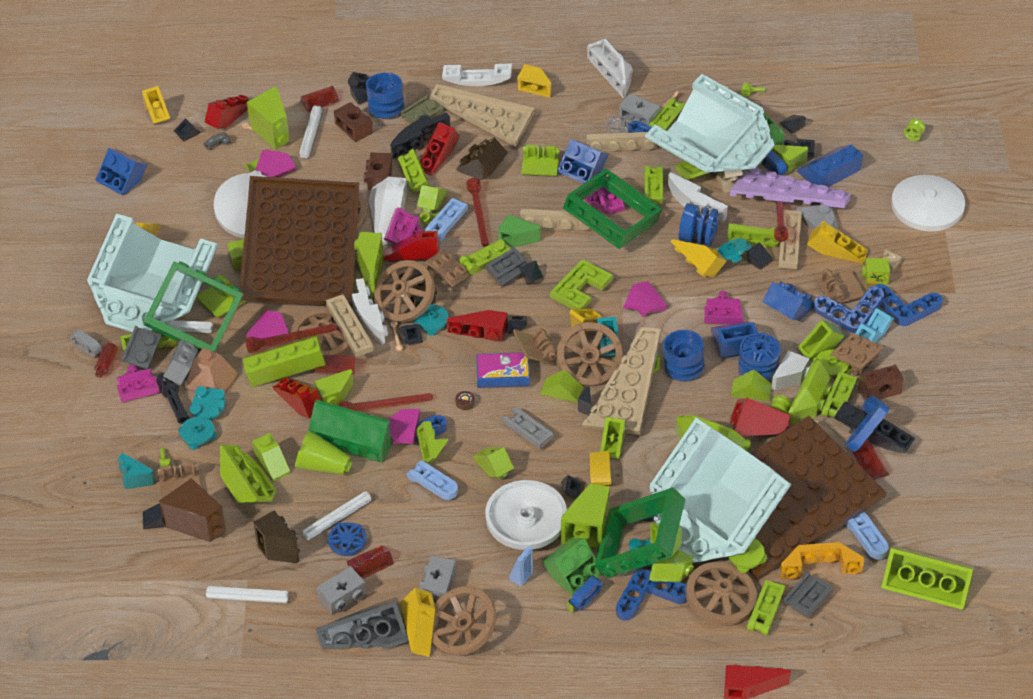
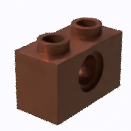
(353, 121)
(378, 167)
(881, 383)

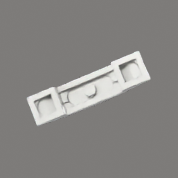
(479, 77)

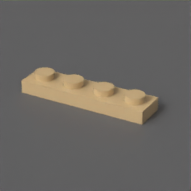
(620, 141)
(552, 219)
(789, 249)
(349, 325)

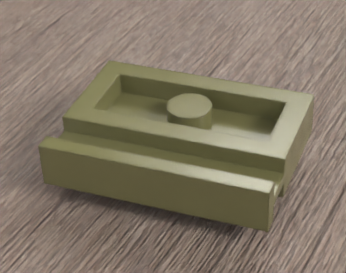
(422, 108)

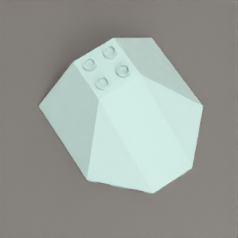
(717, 130)
(133, 269)
(724, 491)

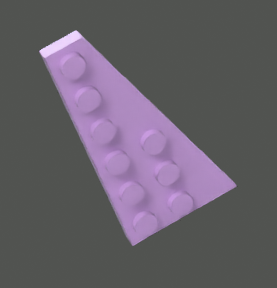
(786, 189)

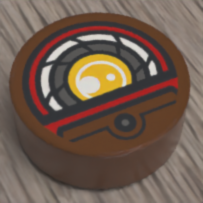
(465, 400)

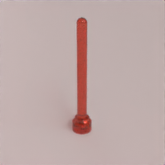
(474, 187)
(781, 232)
(255, 343)
(386, 402)

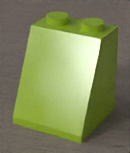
(269, 118)
(587, 516)

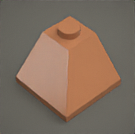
(210, 371)

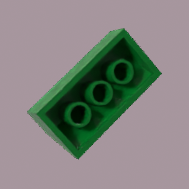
(352, 430)

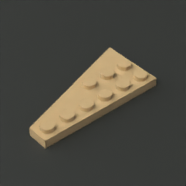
(493, 115)
(629, 386)

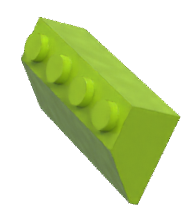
(284, 361)
(927, 577)

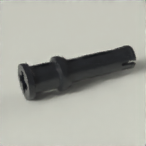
(170, 391)

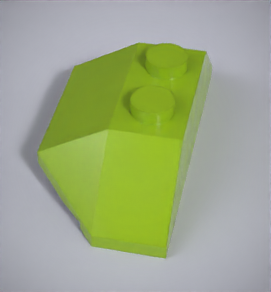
(811, 393)
(684, 423)
(244, 476)

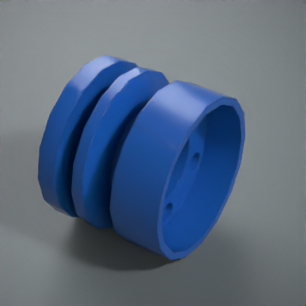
(385, 95)
(698, 224)
(759, 353)
(683, 355)

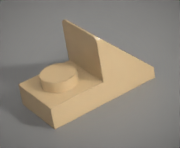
(728, 179)

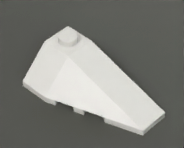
(384, 200)

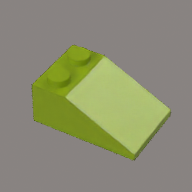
(370, 258)

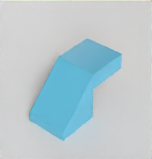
(876, 326)

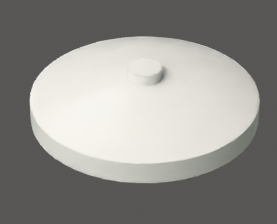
(231, 203)
(928, 203)
(525, 514)

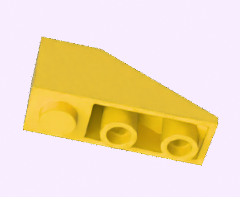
(833, 243)
(706, 259)
(418, 616)

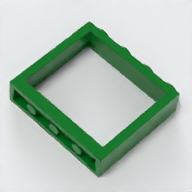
(602, 225)
(178, 335)
(667, 502)

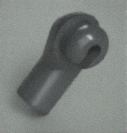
(211, 142)

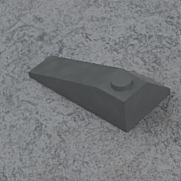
(371, 627)

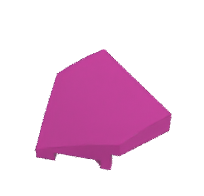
(275, 163)
(605, 201)
(401, 226)
(644, 299)
(722, 310)
(268, 325)
(136, 384)
(404, 426)

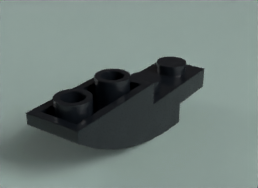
(415, 133)
(883, 436)

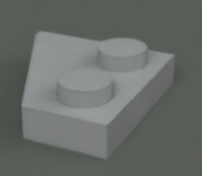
(816, 214)

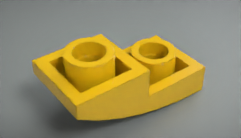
(600, 468)

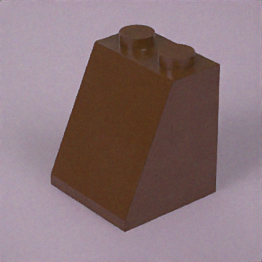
(193, 512)

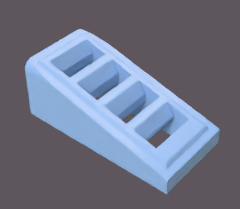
(523, 567)

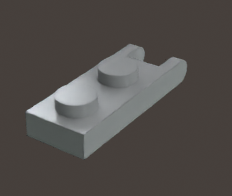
(528, 428)

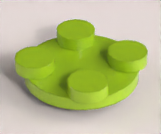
(833, 365)
(750, 558)

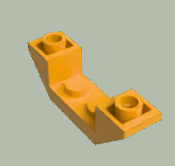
(849, 560)

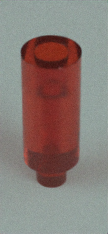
(105, 359)

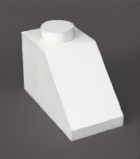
(790, 371)

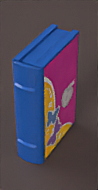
(502, 370)

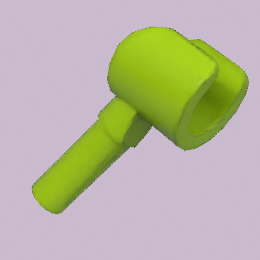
(746, 89)
(426, 218)
(163, 460)

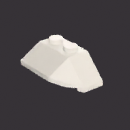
(611, 65)

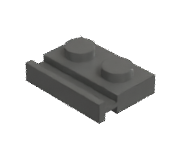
(506, 267)
(141, 348)
(808, 595)

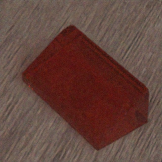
(320, 98)
(336, 364)
(870, 461)
(371, 561)

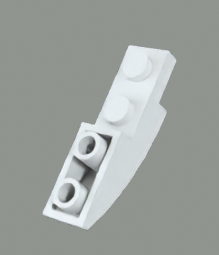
(689, 192)
(369, 314)

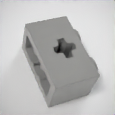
(638, 109)
(180, 362)
(438, 576)
(341, 590)

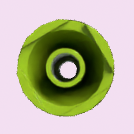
(321, 456)

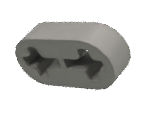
(85, 343)

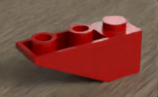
(225, 111)
(440, 146)
(418, 246)
(482, 324)
(298, 396)
(748, 682)

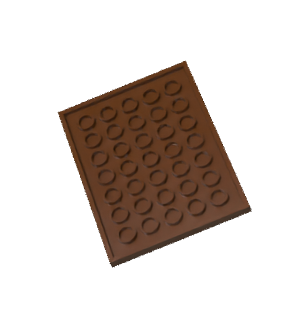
(299, 240)
(823, 491)

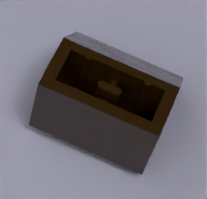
(482, 159)
(276, 538)

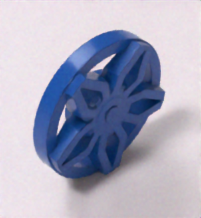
(347, 539)

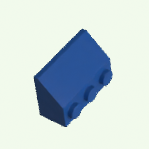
(833, 166)

